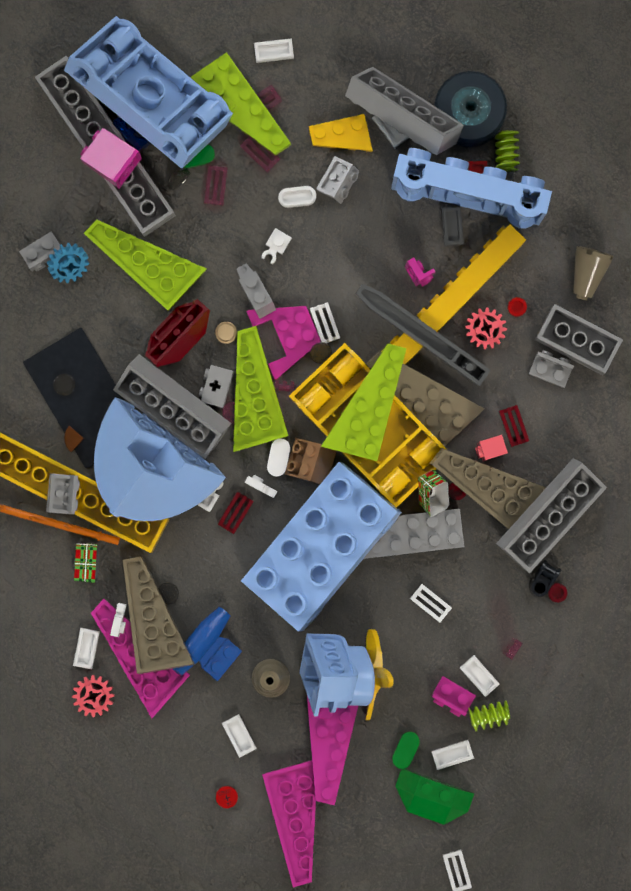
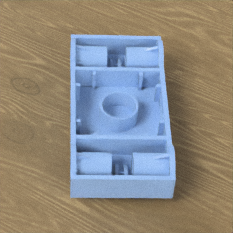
(148, 91)
(472, 190)
(321, 546)

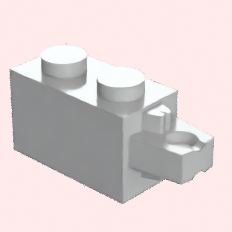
(255, 291)

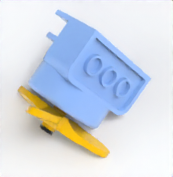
(343, 673)

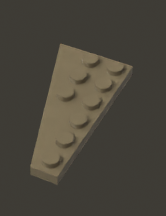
(433, 404)

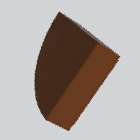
(72, 439)

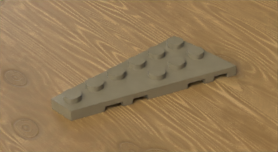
(494, 490)
(154, 632)

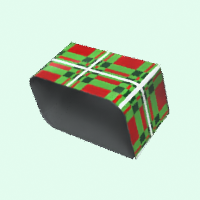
(86, 563)

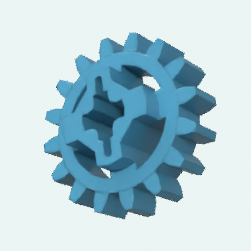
(67, 262)

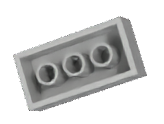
(578, 339)

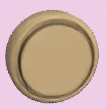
(226, 332)

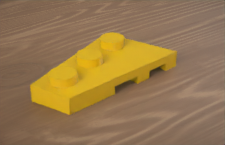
(344, 133)

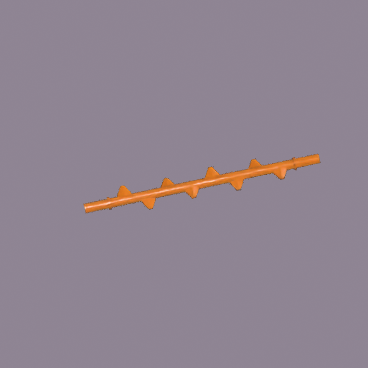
(59, 524)

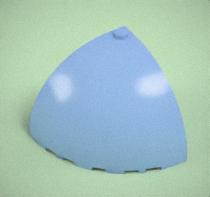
(146, 469)

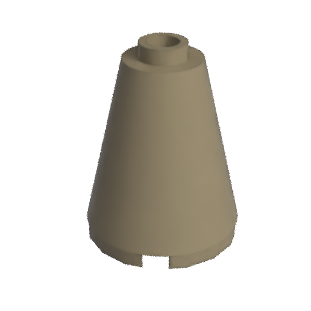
(589, 271)
(274, 669)

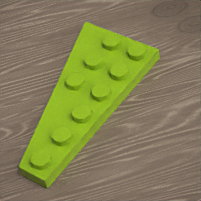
(247, 109)
(256, 403)

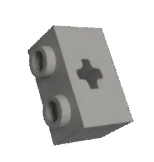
(224, 379)

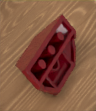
(178, 333)

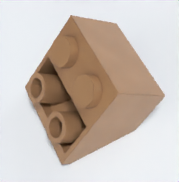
(310, 461)

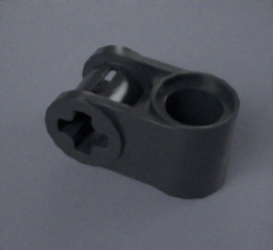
(545, 578)

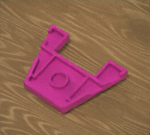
(295, 334)

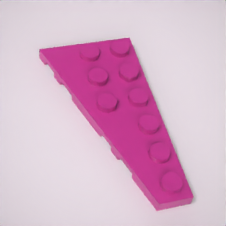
(152, 687)
(329, 746)
(293, 808)

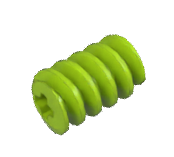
(506, 150)
(489, 715)

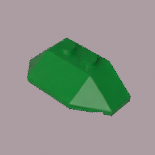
(432, 797)

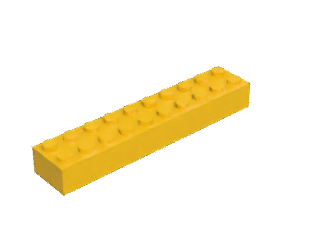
(32, 470)

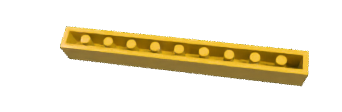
(465, 286)

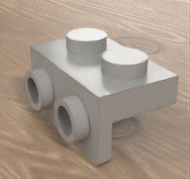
(62, 493)

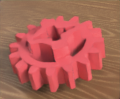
(494, 325)
(96, 704)

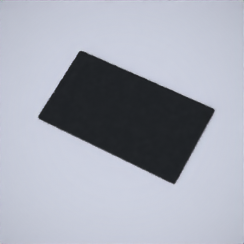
(92, 394)

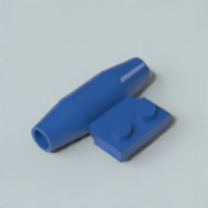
(208, 648)

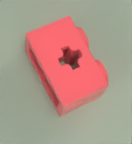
(491, 448)

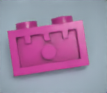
(415, 271)
(452, 696)

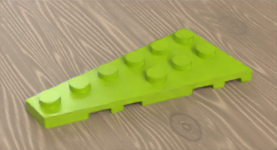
(153, 268)
(367, 413)

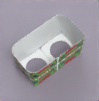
(439, 499)

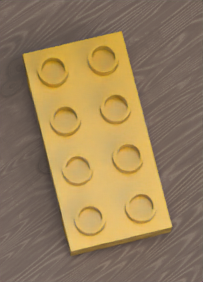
(406, 442)

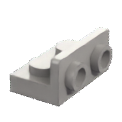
(338, 179)
(38, 252)
(551, 369)

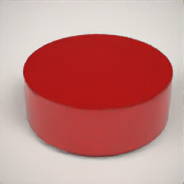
(517, 307)

